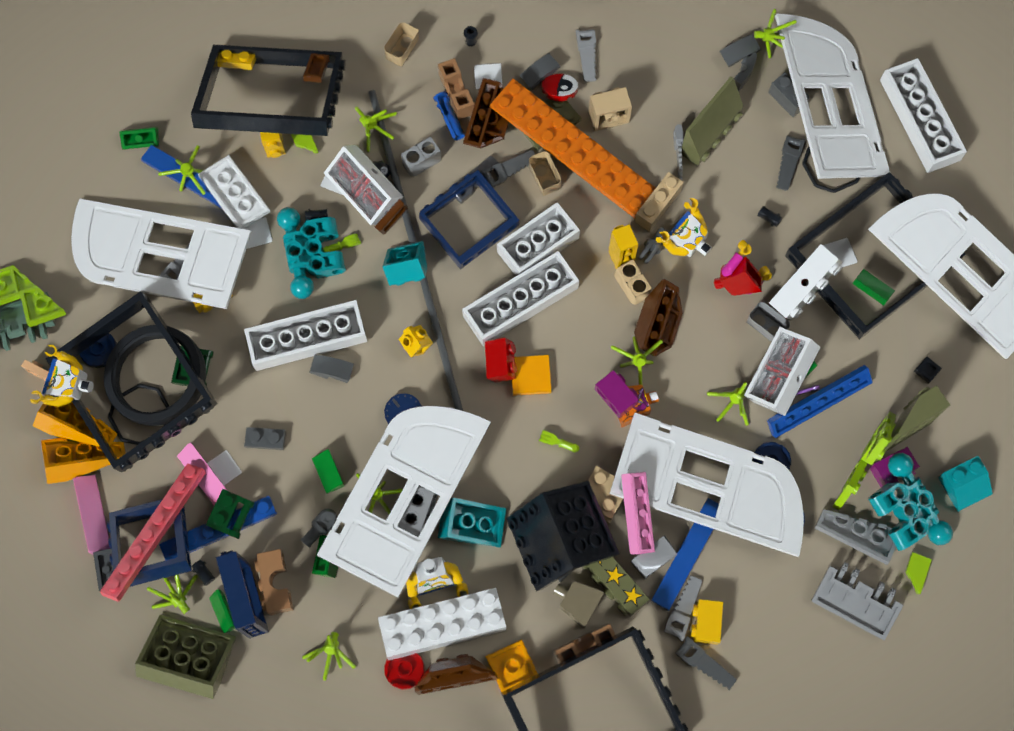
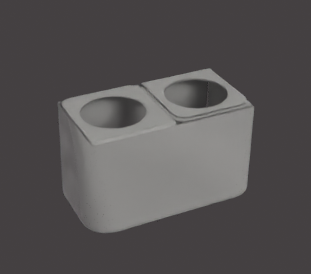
(422, 164)
(769, 314)
(651, 562)

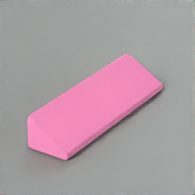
(210, 482)
(91, 513)
(638, 513)

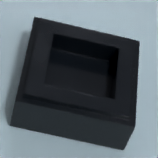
(927, 370)

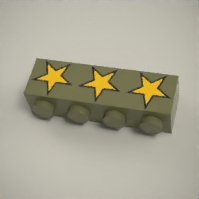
(618, 585)

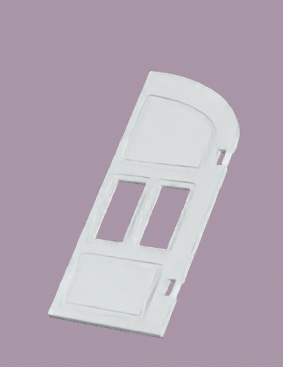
(824, 60)
(931, 238)
(113, 239)
(430, 450)
(755, 501)

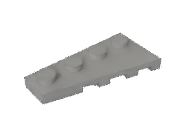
(859, 534)

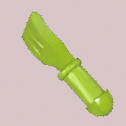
(349, 241)
(551, 439)

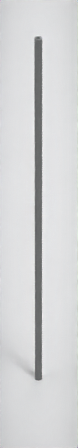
(412, 239)

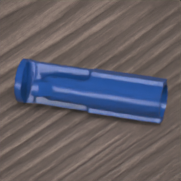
(450, 118)

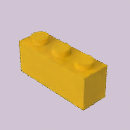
(622, 245)

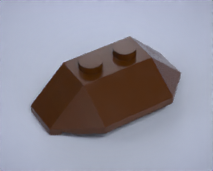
(486, 124)
(659, 318)
(453, 674)

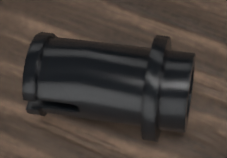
(470, 34)
(314, 214)
(770, 216)
(203, 572)

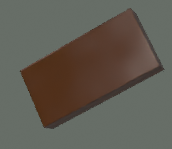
(316, 68)
(391, 217)

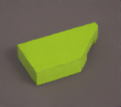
(304, 141)
(917, 570)

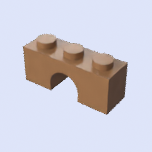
(453, 84)
(269, 565)
(583, 642)

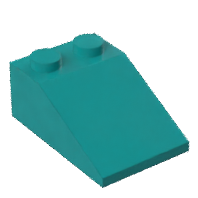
(472, 523)

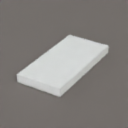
(234, 193)

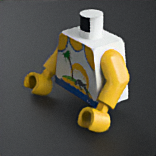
(687, 234)
(64, 381)
(433, 576)

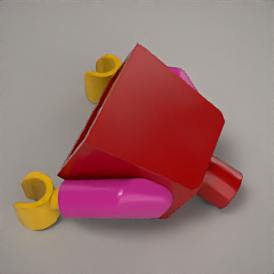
(740, 275)

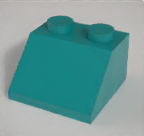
(405, 263)
(967, 483)

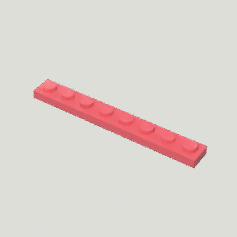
(152, 533)

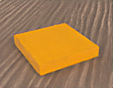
(532, 375)
(511, 665)

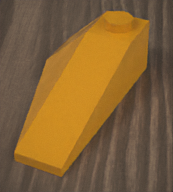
(69, 424)
(73, 459)

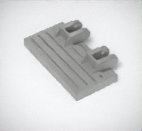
(856, 603)

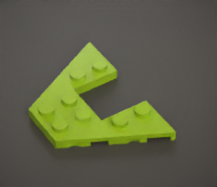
(36, 304)
(873, 451)

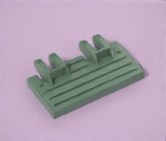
(14, 324)

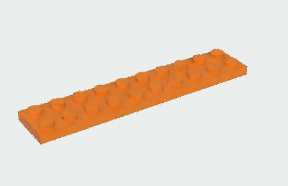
(572, 147)

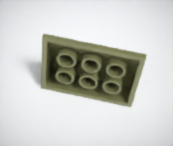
(712, 123)
(918, 414)
(185, 656)

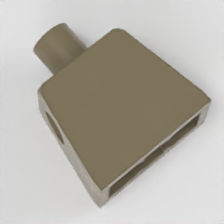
(578, 601)

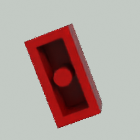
(500, 360)

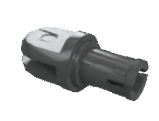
(652, 246)
(320, 525)

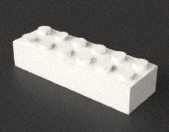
(923, 115)
(520, 298)
(305, 335)
(442, 624)

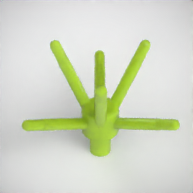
(768, 34)
(370, 122)
(187, 171)
(638, 358)
(736, 398)
(377, 496)
(174, 598)
(330, 647)

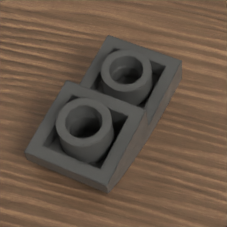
(739, 50)
(539, 70)
(746, 70)
(331, 367)

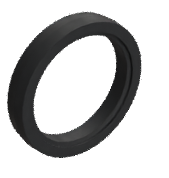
(117, 358)

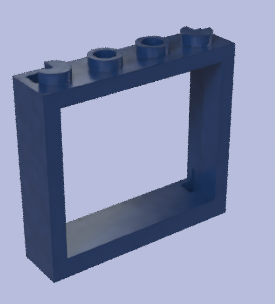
(455, 190)
(157, 570)
(242, 594)

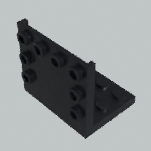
(561, 533)

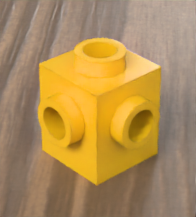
(415, 340)

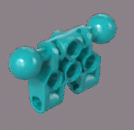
(298, 264)
(908, 495)

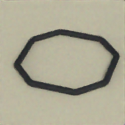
(820, 186)
(124, 394)

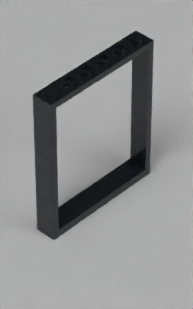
(266, 122)
(828, 293)
(171, 429)
(645, 654)

